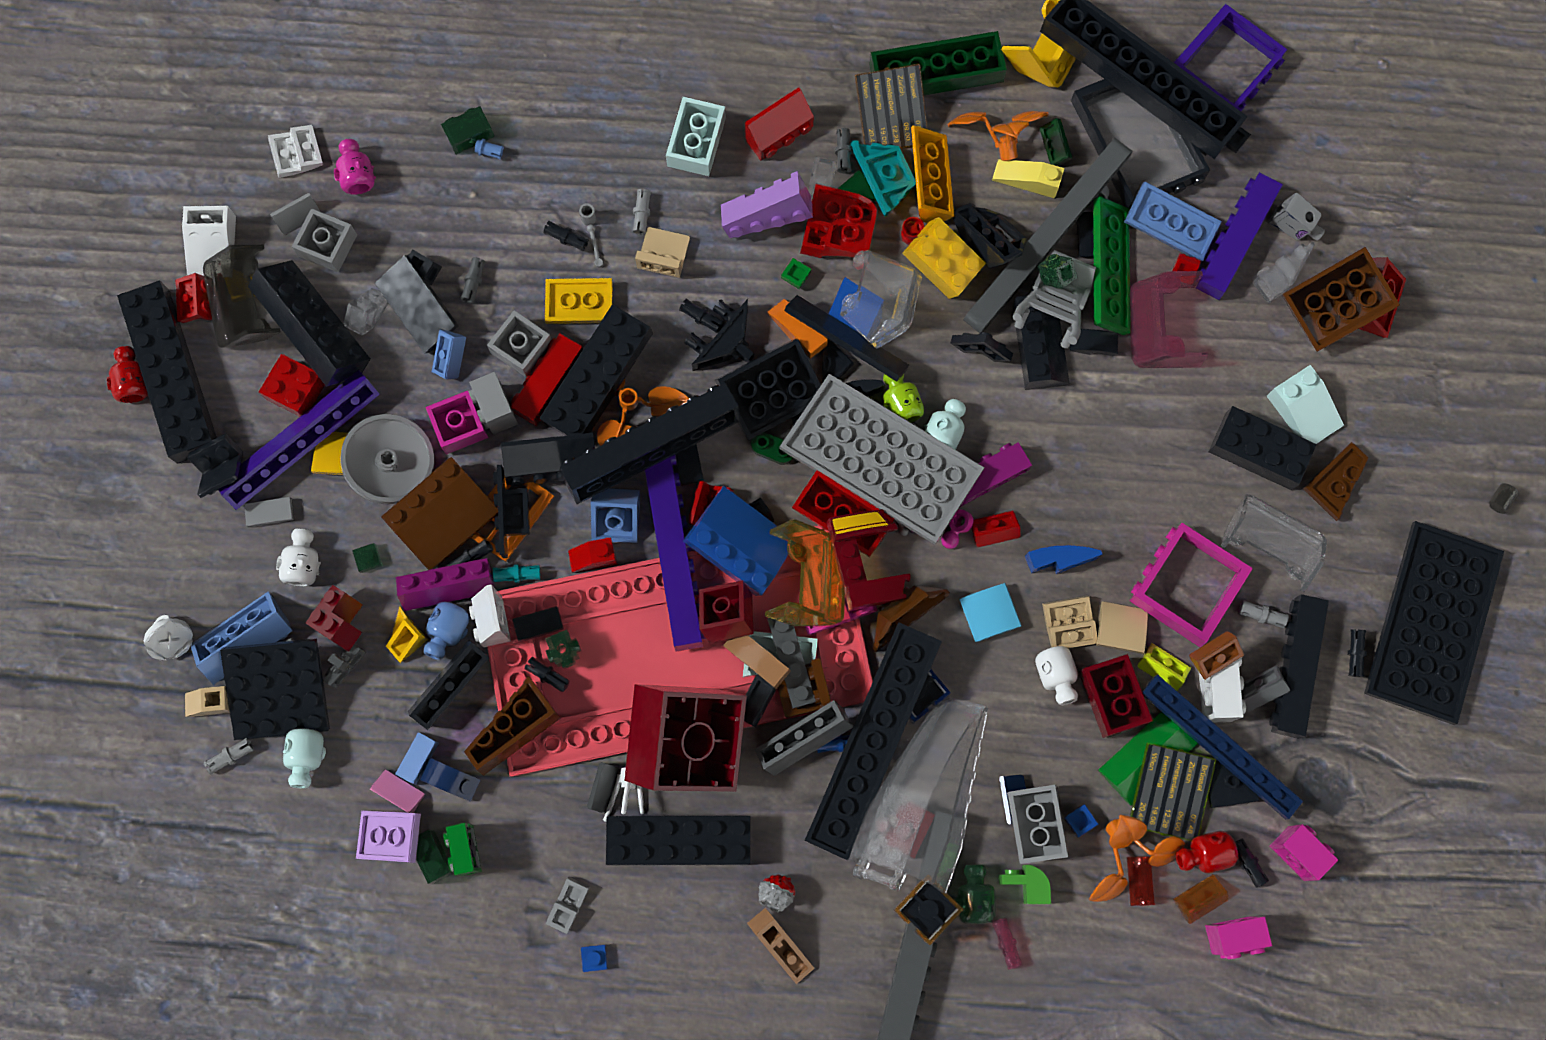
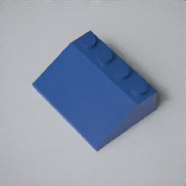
(738, 541)

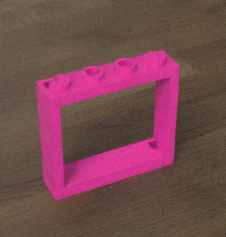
(1196, 636)

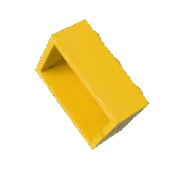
(944, 258)

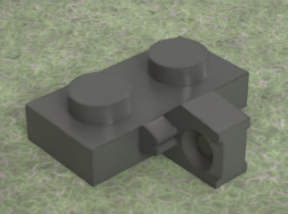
(342, 665)

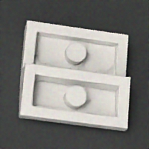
(295, 151)

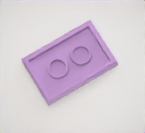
(388, 836)

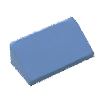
(448, 354)
(417, 758)

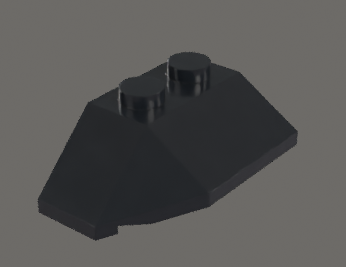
(989, 234)

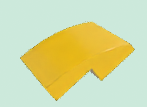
(327, 455)

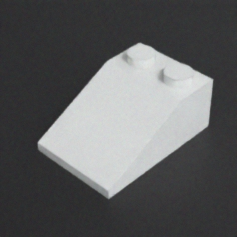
(490, 617)

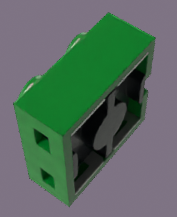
(463, 849)

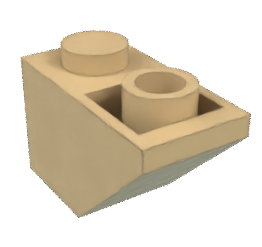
(206, 702)

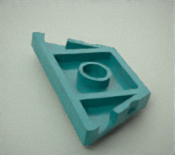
(885, 173)

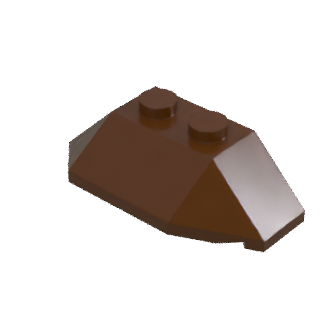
(906, 611)

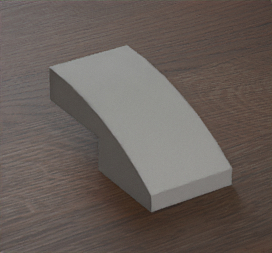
(567, 905)

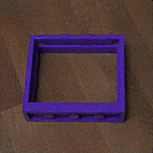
(1249, 33)

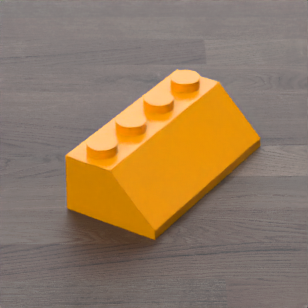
(932, 174)

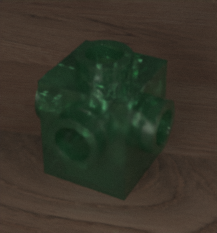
(1057, 271)
(559, 642)

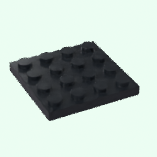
(274, 688)

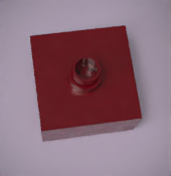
(685, 738)

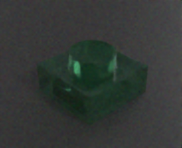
(367, 558)

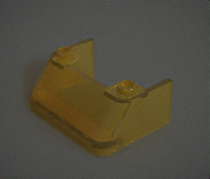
(820, 581)

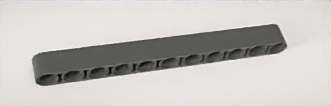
(1048, 235)

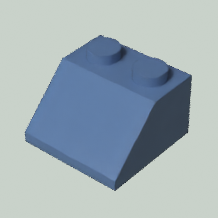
(616, 515)

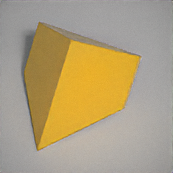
(405, 637)

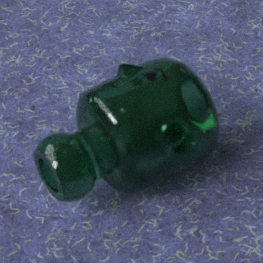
(976, 897)

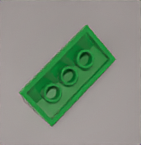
(1124, 767)

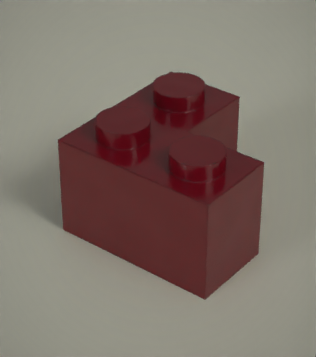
(334, 617)

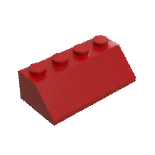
(827, 499)

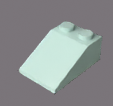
(1306, 406)

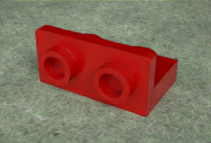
(192, 298)

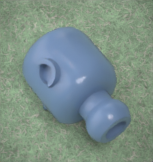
(445, 628)

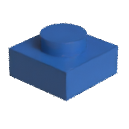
(1081, 820)
(594, 958)

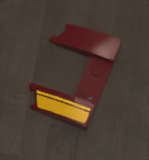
(843, 536)

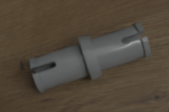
(843, 150)
(473, 280)

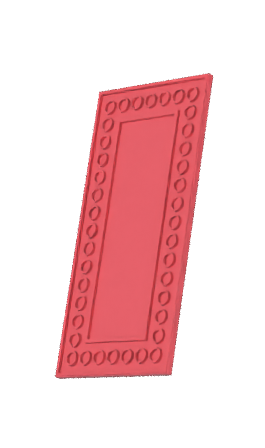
(629, 641)

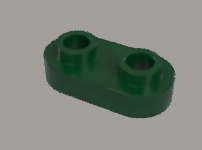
(771, 449)

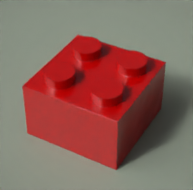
(292, 386)

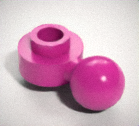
(950, 538)

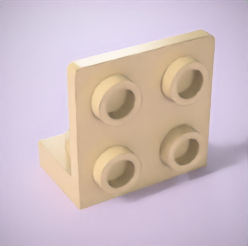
(663, 252)

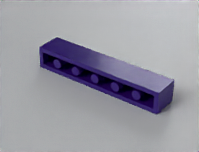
(1239, 235)

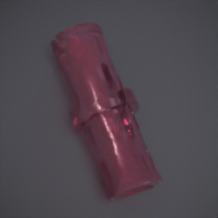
(1007, 943)

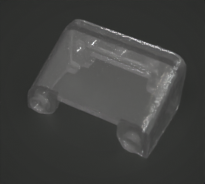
(884, 298)

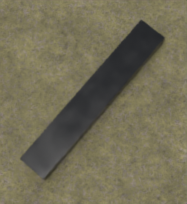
(846, 337)

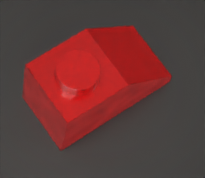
(592, 555)

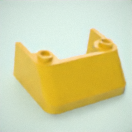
(1047, 60)

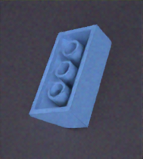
(255, 624)

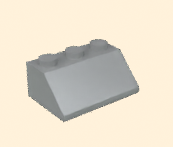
(1038, 824)

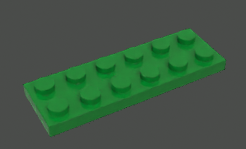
(1112, 266)

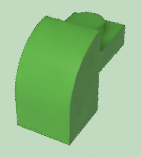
(1034, 881)

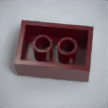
(1115, 696)

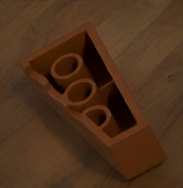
(512, 727)

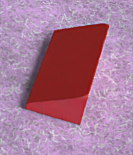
(995, 529)

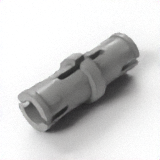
(641, 211)
(1263, 614)
(228, 756)

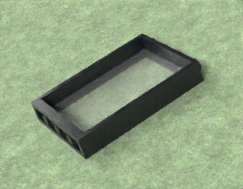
(1158, 153)

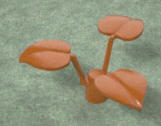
(1007, 143)
(660, 400)
(1122, 834)

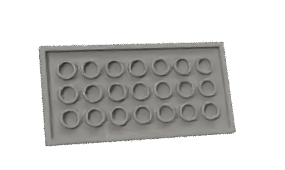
(882, 458)

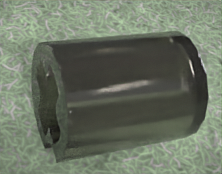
(1503, 498)

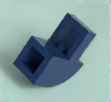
(450, 779)

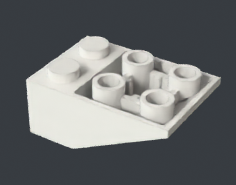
(206, 233)

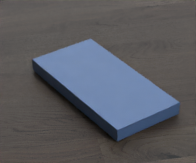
(1172, 221)

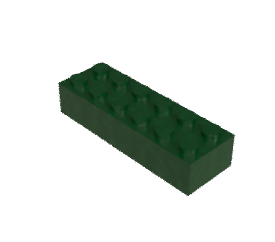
(949, 62)

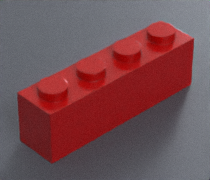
(546, 379)

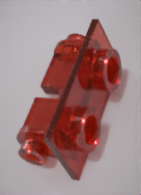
(1140, 881)

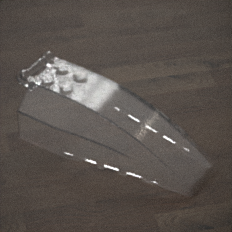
(923, 803)

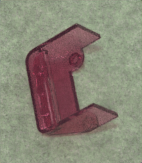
(1147, 322)

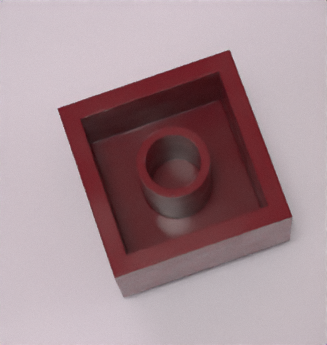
(726, 611)

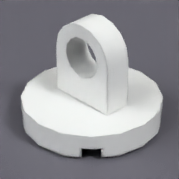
(168, 638)

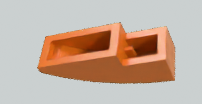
(810, 340)

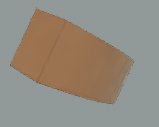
(758, 659)

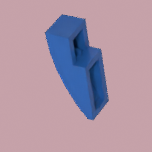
(1061, 557)

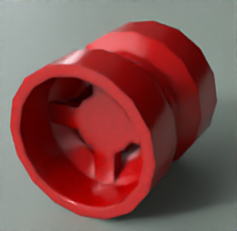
(913, 226)

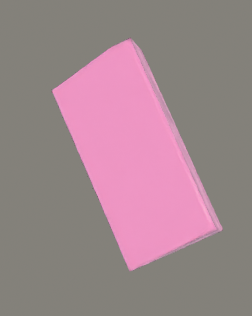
(397, 791)

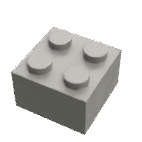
(324, 240)
(519, 343)
(493, 403)

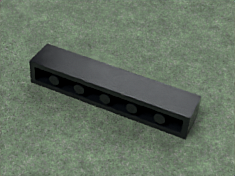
(1299, 665)

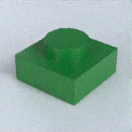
(796, 273)

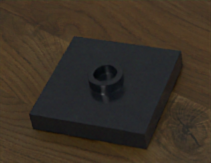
(1228, 789)

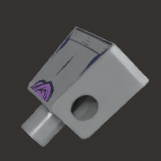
(1297, 218)

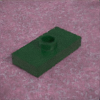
(1055, 142)

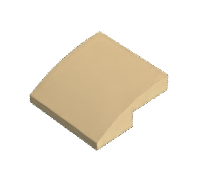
(1070, 622)
(1122, 627)

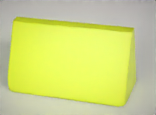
(1159, 662)

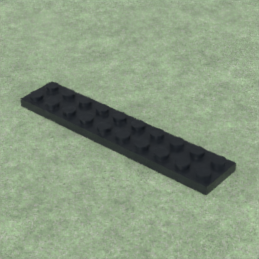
(873, 740)

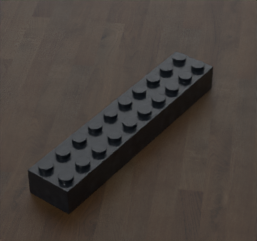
(1143, 74)

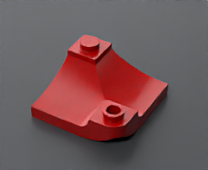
(838, 223)

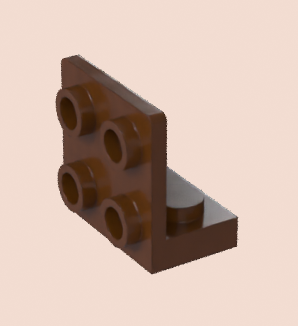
(819, 689)

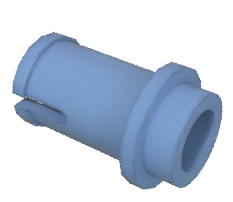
(488, 149)

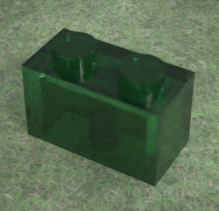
(467, 129)
(432, 857)

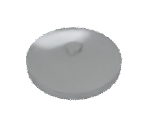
(386, 458)

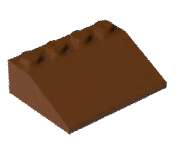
(1340, 299)
(440, 514)

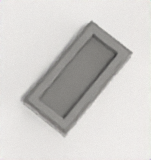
(269, 512)

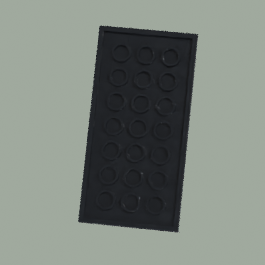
(1434, 623)

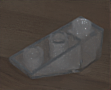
(1280, 278)

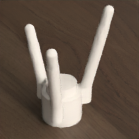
(627, 786)

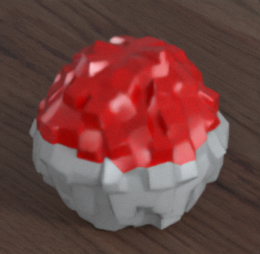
(776, 892)

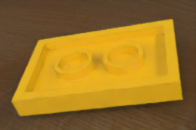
(577, 300)

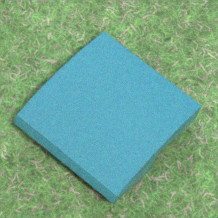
(990, 612)

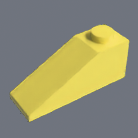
(1029, 176)

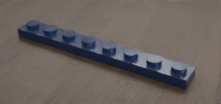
(1222, 747)

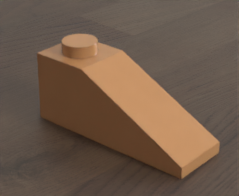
(780, 945)

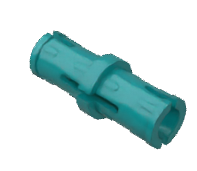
(516, 573)

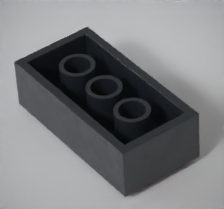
(1262, 448)

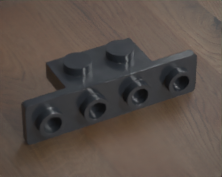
(512, 512)

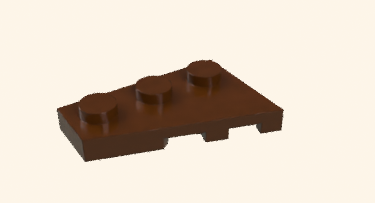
(1335, 482)

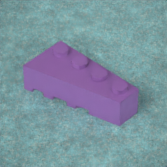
(768, 208)

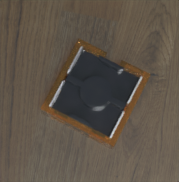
(928, 911)

